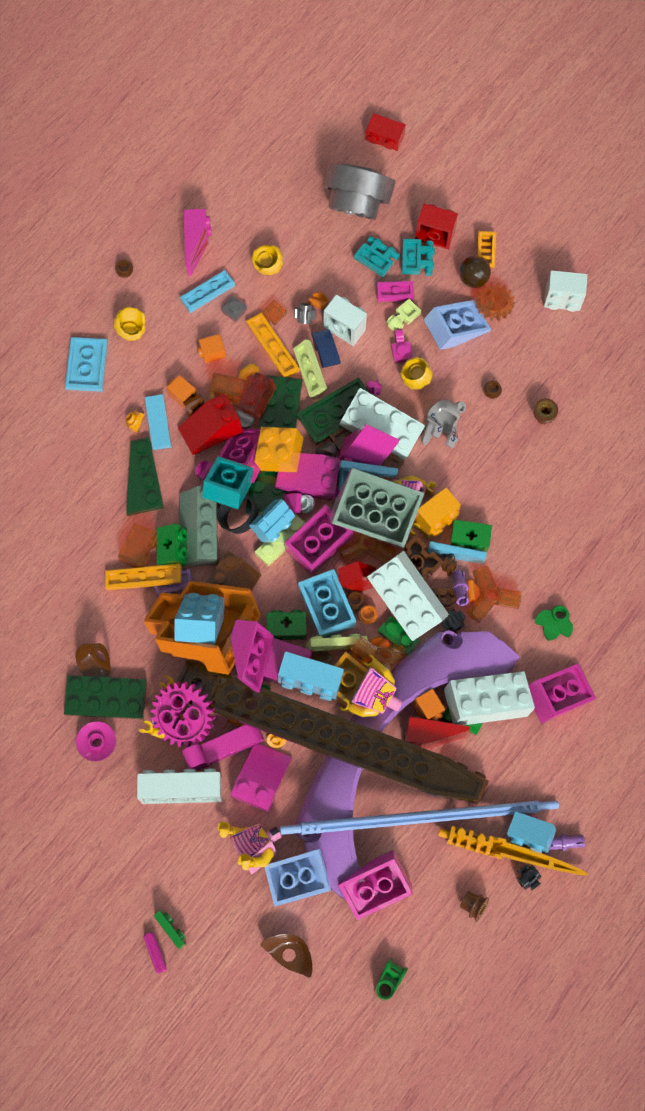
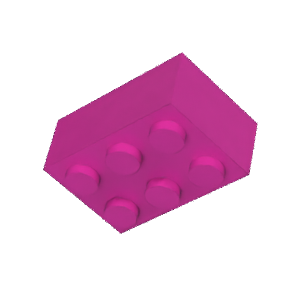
(317, 541)

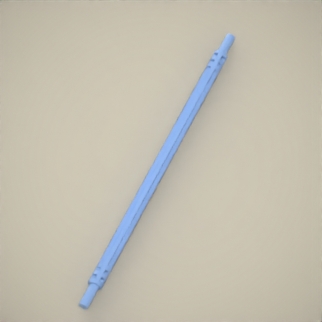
(418, 817)

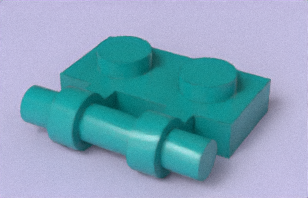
(412, 257)
(375, 260)

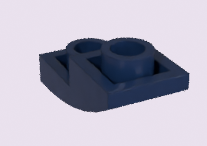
(326, 348)

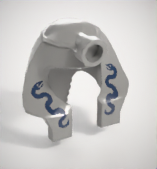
(443, 417)

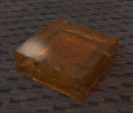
(274, 312)

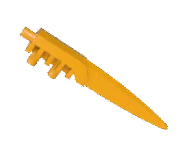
(499, 848)

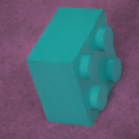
(227, 482)

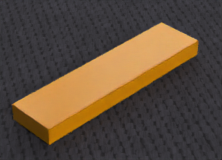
(272, 345)
(143, 576)

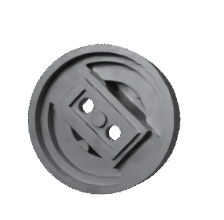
(357, 189)

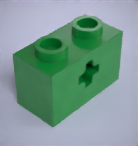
(480, 534)
(172, 545)
(296, 628)

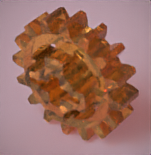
(493, 303)

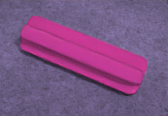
(155, 952)

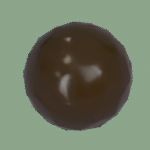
(475, 271)

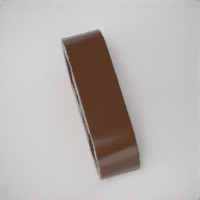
(441, 592)

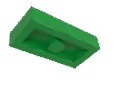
(396, 635)
(166, 923)

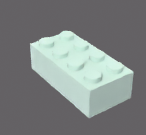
(382, 416)
(408, 596)
(489, 698)
(179, 787)

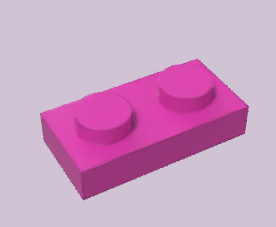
(395, 291)

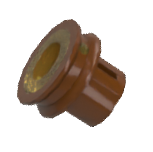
(548, 406)
(474, 905)

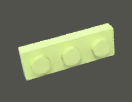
(310, 368)
(270, 551)
(335, 642)

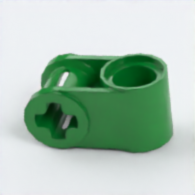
(390, 979)

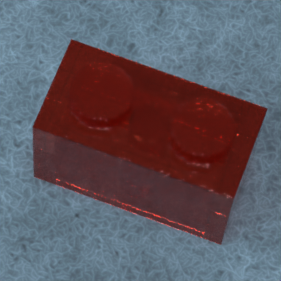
(257, 395)

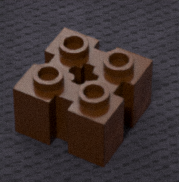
(427, 562)

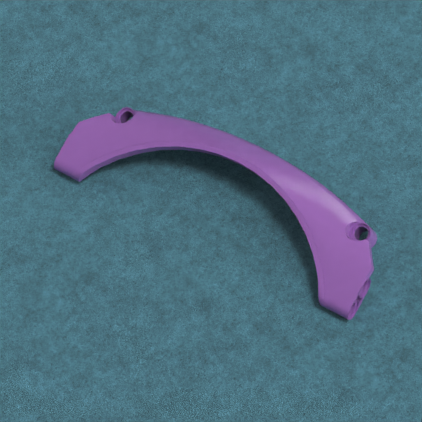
(336, 782)

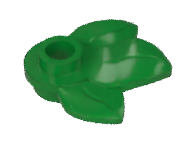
(553, 625)

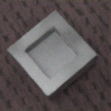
(234, 309)

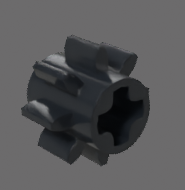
(454, 620)
(528, 877)

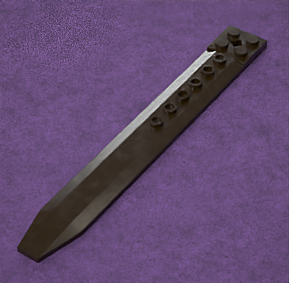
(334, 736)

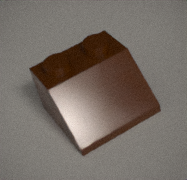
(234, 572)

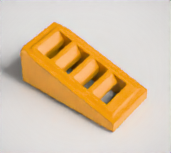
(490, 236)

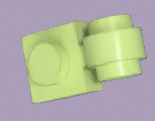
(406, 312)

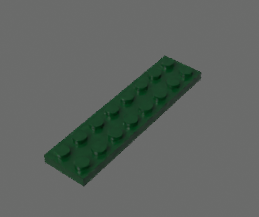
(280, 414)

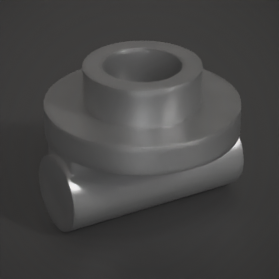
(246, 419)
(328, 449)

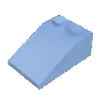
(456, 324)
(297, 878)

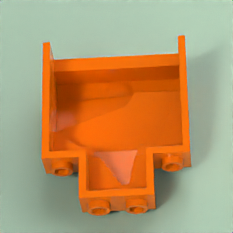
(217, 657)

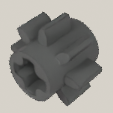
(304, 313)

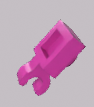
(401, 350)

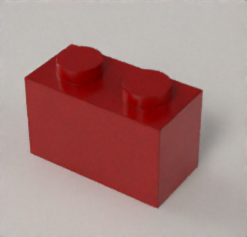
(385, 132)
(355, 576)

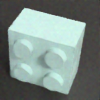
(565, 290)
(345, 320)

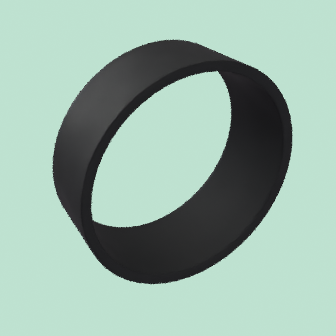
(222, 515)

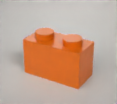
(429, 706)

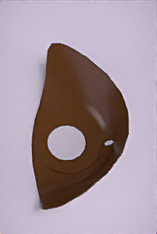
(90, 663)
(279, 943)

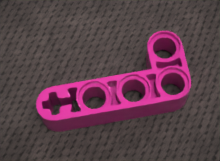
(224, 746)

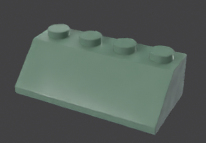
(201, 521)

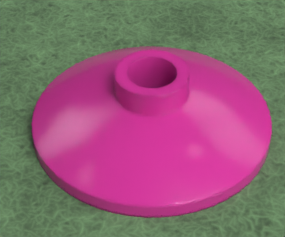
(92, 732)

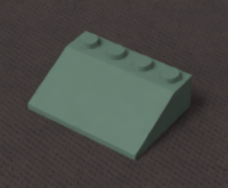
(376, 507)

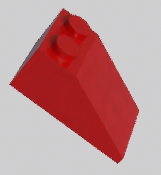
(210, 425)
(433, 733)

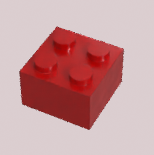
(436, 225)

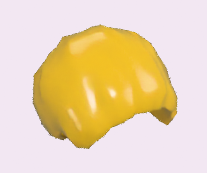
(267, 259)
(129, 323)
(416, 373)

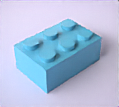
(327, 604)
(199, 618)
(310, 676)

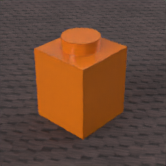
(211, 348)
(180, 390)

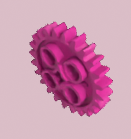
(196, 725)

